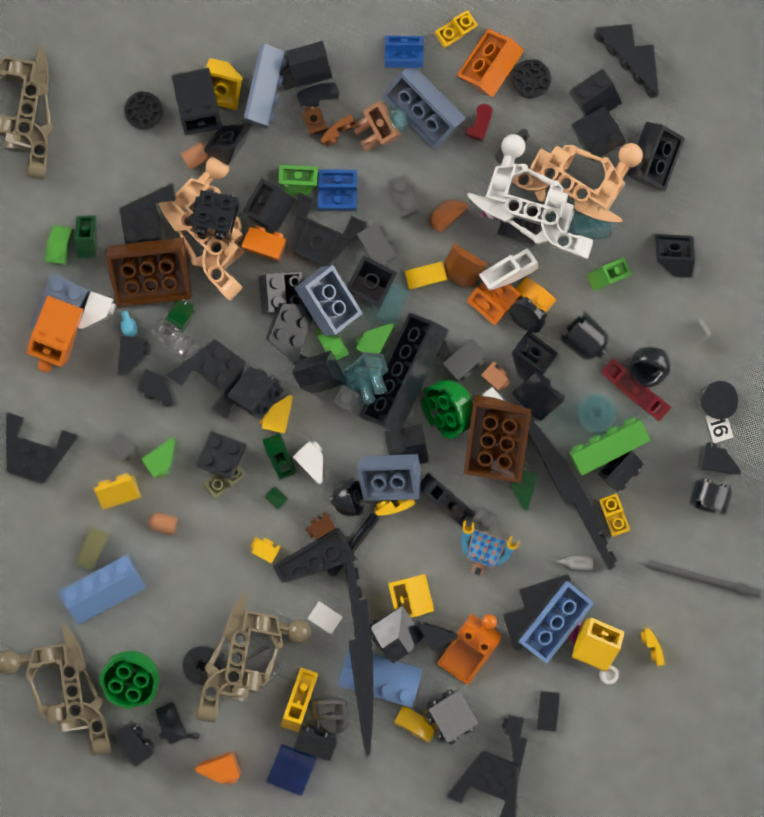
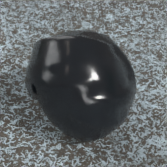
(649, 366)

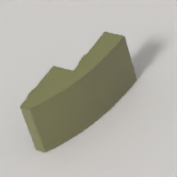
(217, 485)
(91, 548)

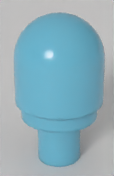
(128, 325)

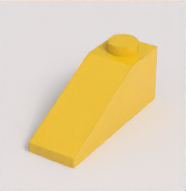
(299, 699)

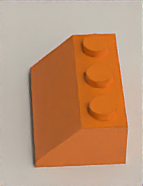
(490, 62)

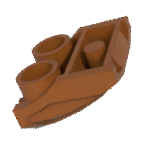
(446, 213)
(463, 266)

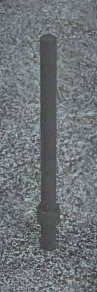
(740, 588)

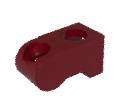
(483, 117)

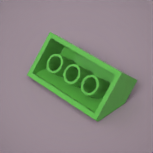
(609, 445)

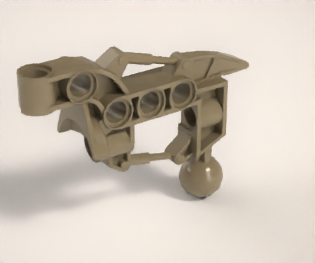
(33, 76)
(244, 623)
(65, 655)

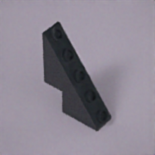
(636, 59)
(535, 599)

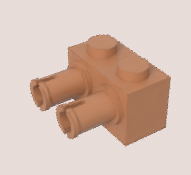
(384, 129)

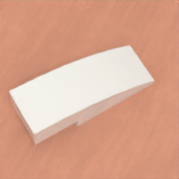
(509, 270)

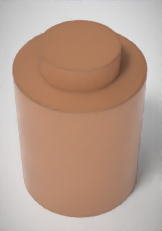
(195, 155)
(163, 523)

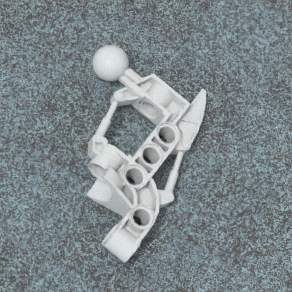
(498, 202)

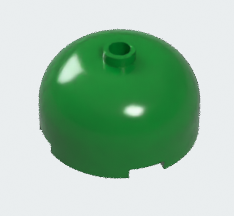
(456, 405)
(129, 679)

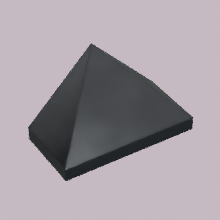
(170, 723)

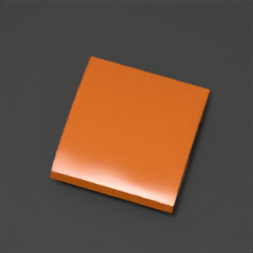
(493, 303)

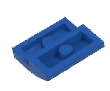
(403, 51)
(337, 190)

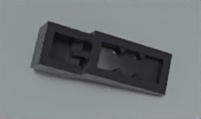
(513, 727)

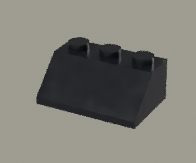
(660, 153)

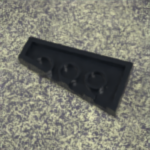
(320, 555)

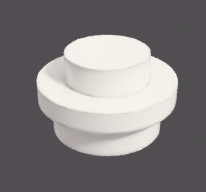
(610, 675)

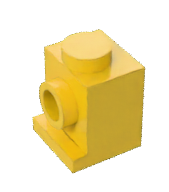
(265, 549)

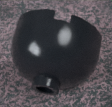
(347, 498)

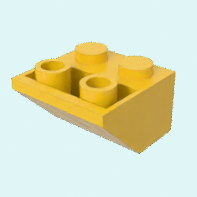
(118, 491)
(412, 594)
(597, 644)

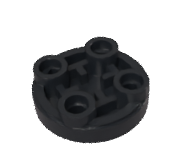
(531, 78)
(143, 110)
(528, 315)
(719, 400)

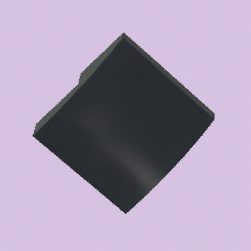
(538, 395)

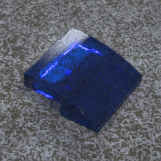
(291, 770)

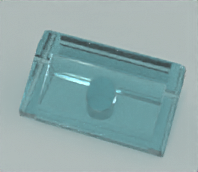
(393, 304)

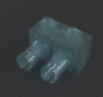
(590, 227)
(367, 372)

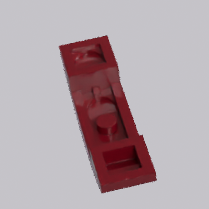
(633, 390)

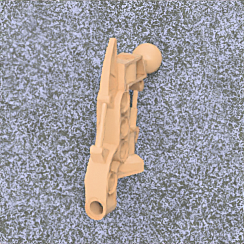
(597, 201)
(179, 212)

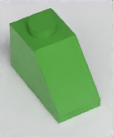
(58, 245)
(608, 274)
(373, 340)
(332, 343)
(161, 459)

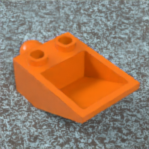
(54, 333)
(471, 648)

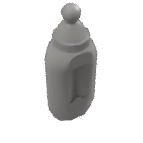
(577, 562)

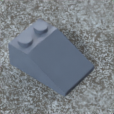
(62, 290)

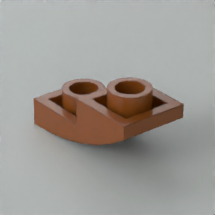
(331, 136)

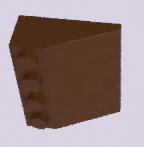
(149, 272)
(497, 439)

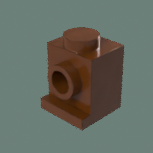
(314, 127)
(320, 526)

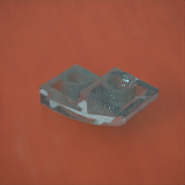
(398, 118)

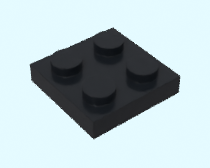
(221, 455)

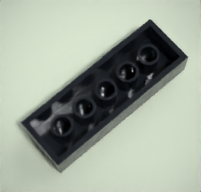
(407, 370)

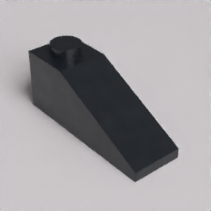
(445, 499)

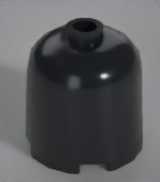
(586, 337)

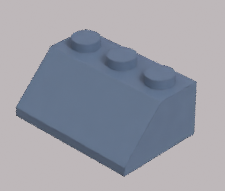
(390, 477)

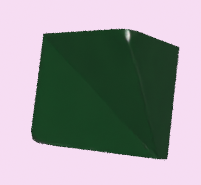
(276, 497)

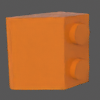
(264, 243)
(221, 768)

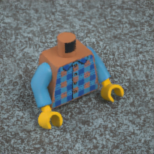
(485, 548)

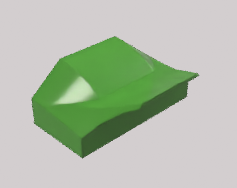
(298, 179)

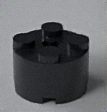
(710, 496)
(196, 674)

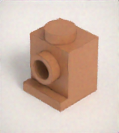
(496, 377)

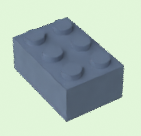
(328, 300)

